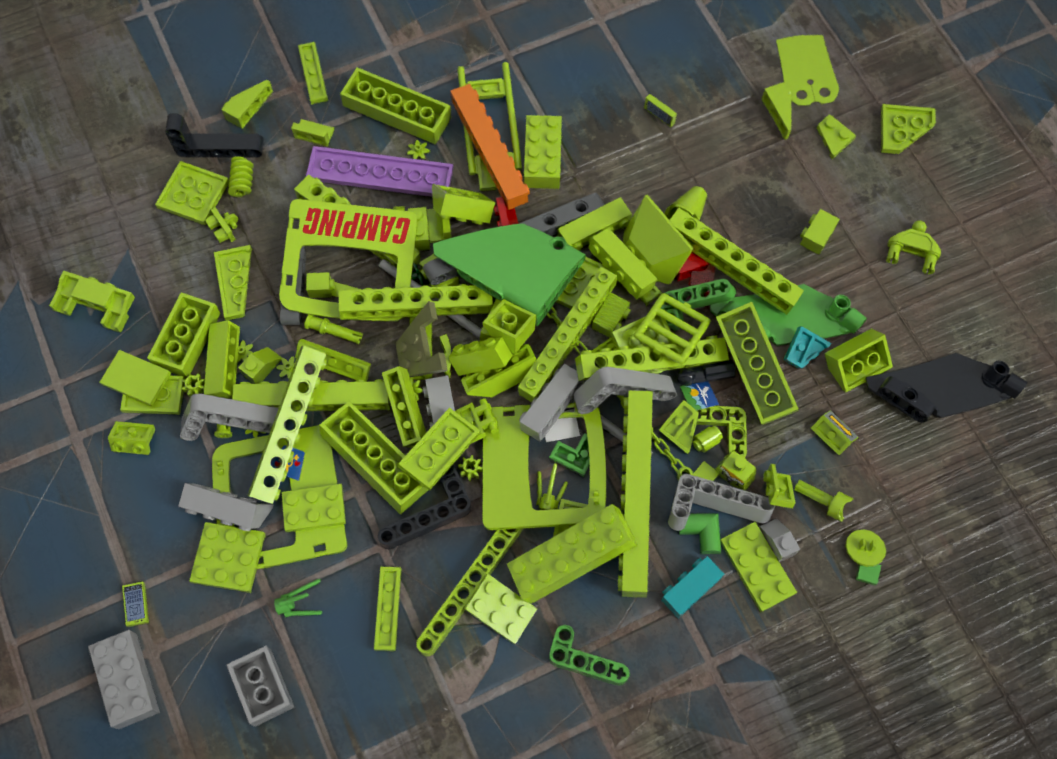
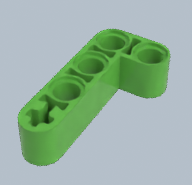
(698, 300)
(590, 660)

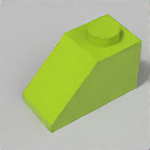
(259, 365)

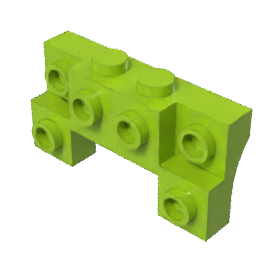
(93, 294)

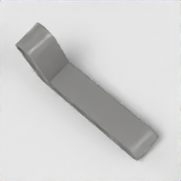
(619, 382)
(224, 411)
(718, 497)

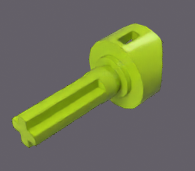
(835, 503)

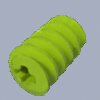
(240, 177)

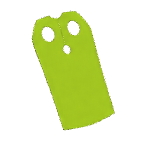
(805, 59)

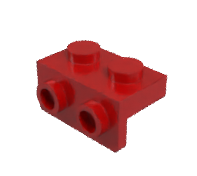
(505, 216)

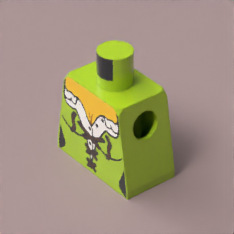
(736, 471)

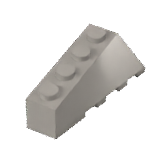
(223, 506)

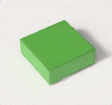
(868, 574)

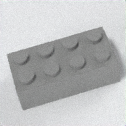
(123, 679)

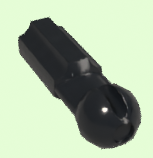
(706, 373)

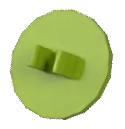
(865, 548)

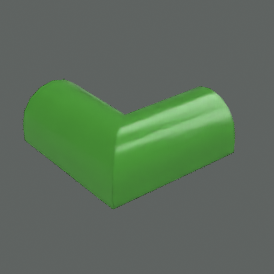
(571, 458)
(708, 529)

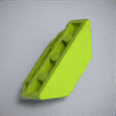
(494, 381)

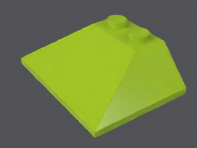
(656, 241)

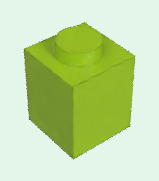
(319, 285)

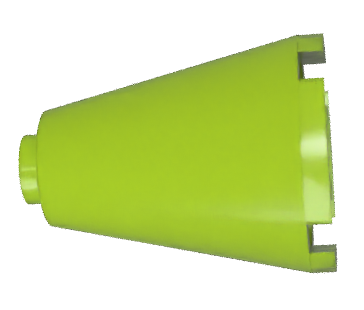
(691, 202)

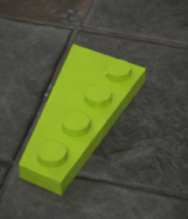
(233, 278)

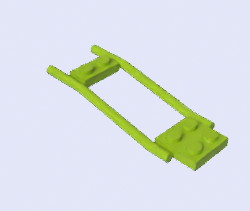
(486, 90)

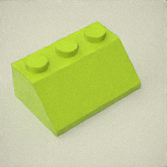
(462, 204)
(859, 358)

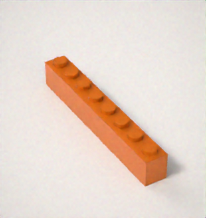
(488, 144)

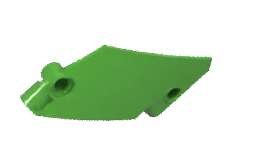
(813, 311)

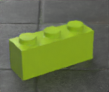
(480, 356)

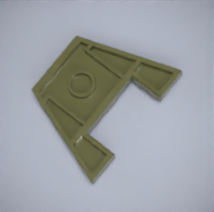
(414, 349)

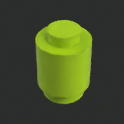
(707, 439)

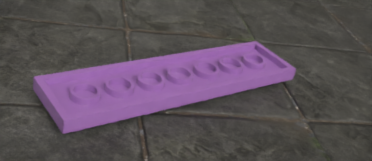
(378, 171)

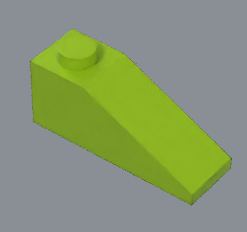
(778, 103)
(246, 104)

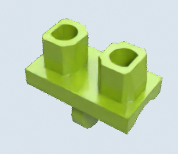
(224, 232)

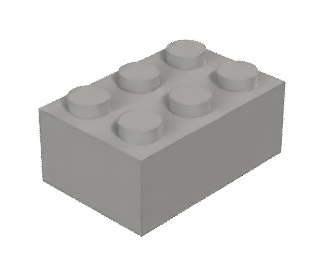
(260, 686)

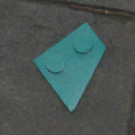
(804, 348)

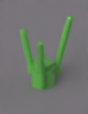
(286, 602)

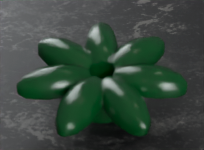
(416, 275)

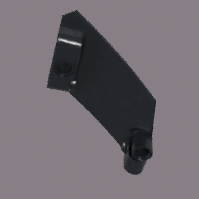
(946, 386)

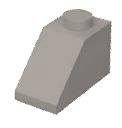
(779, 539)

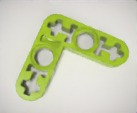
(732, 425)

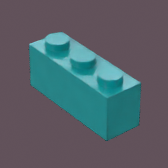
(691, 586)

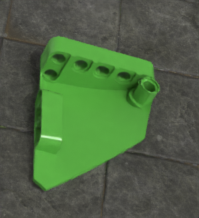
(514, 264)

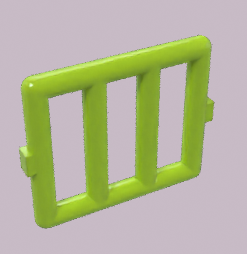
(659, 348)

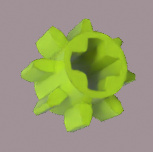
(193, 380)
(472, 463)

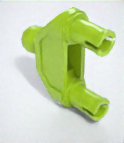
(917, 243)

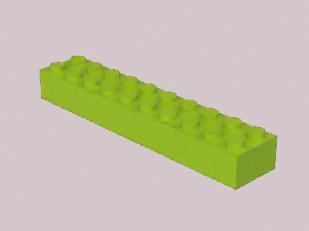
(637, 491)

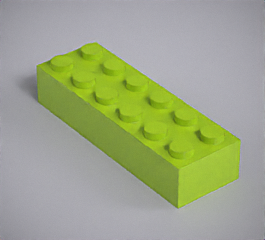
(396, 105)
(757, 363)
(371, 456)
(571, 554)

